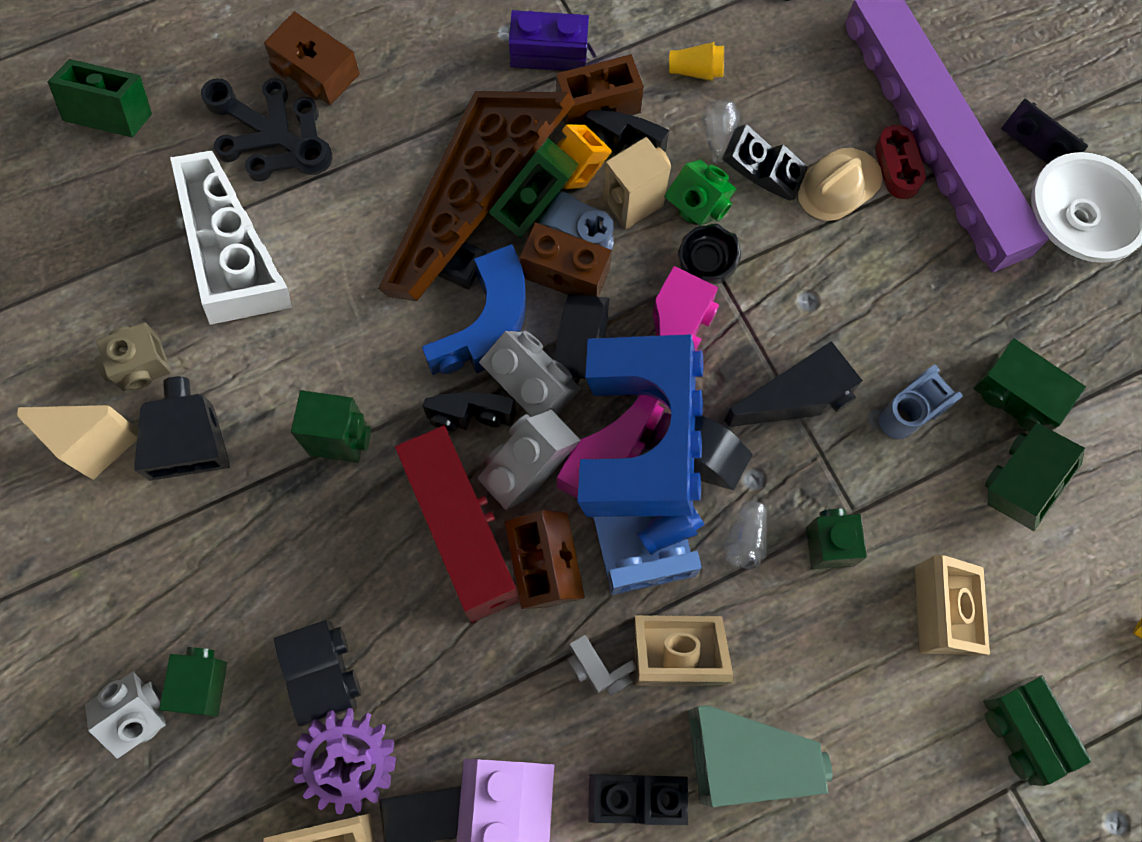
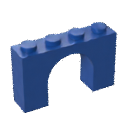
(664, 477)

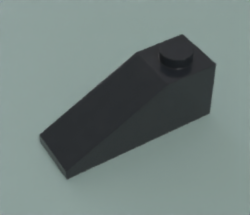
(803, 391)

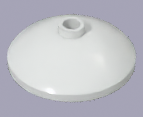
(1089, 206)

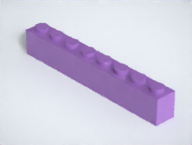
(946, 132)

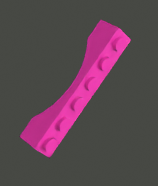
(678, 310)

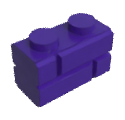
(548, 40)

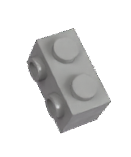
(529, 373)
(527, 458)

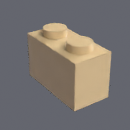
(636, 182)

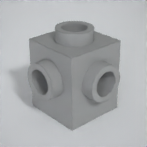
(125, 714)

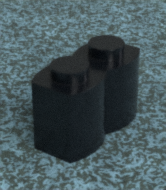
(317, 672)

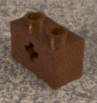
(311, 58)
(602, 86)
(565, 262)
(544, 559)

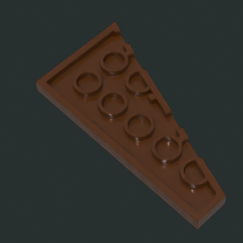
(481, 161)

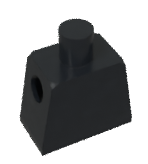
(178, 434)

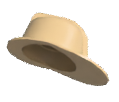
(839, 184)

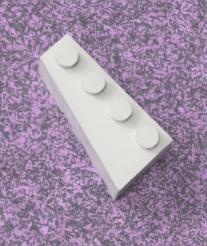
(227, 255)

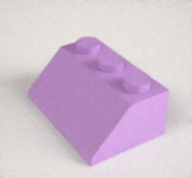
(505, 801)

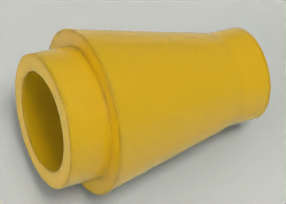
(700, 61)

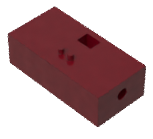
(458, 524)

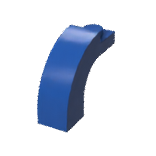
(504, 310)

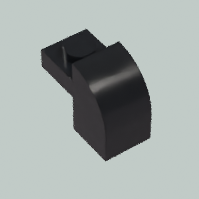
(722, 456)

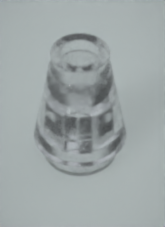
(719, 125)
(748, 537)

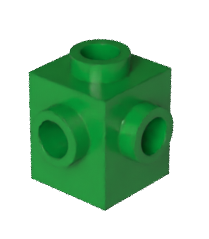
(701, 193)

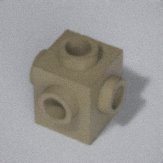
(131, 357)

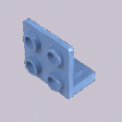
(630, 563)

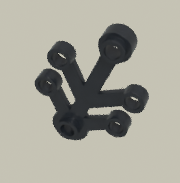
(270, 132)

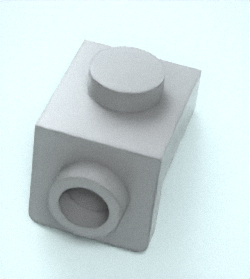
(588, 666)

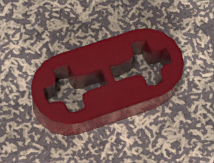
(895, 162)

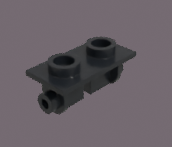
(1041, 133)

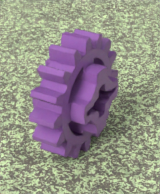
(334, 779)

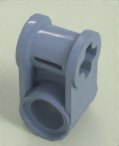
(579, 220)
(922, 400)

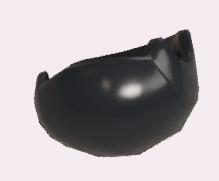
(710, 253)

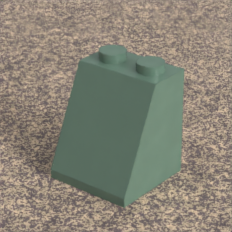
(752, 761)

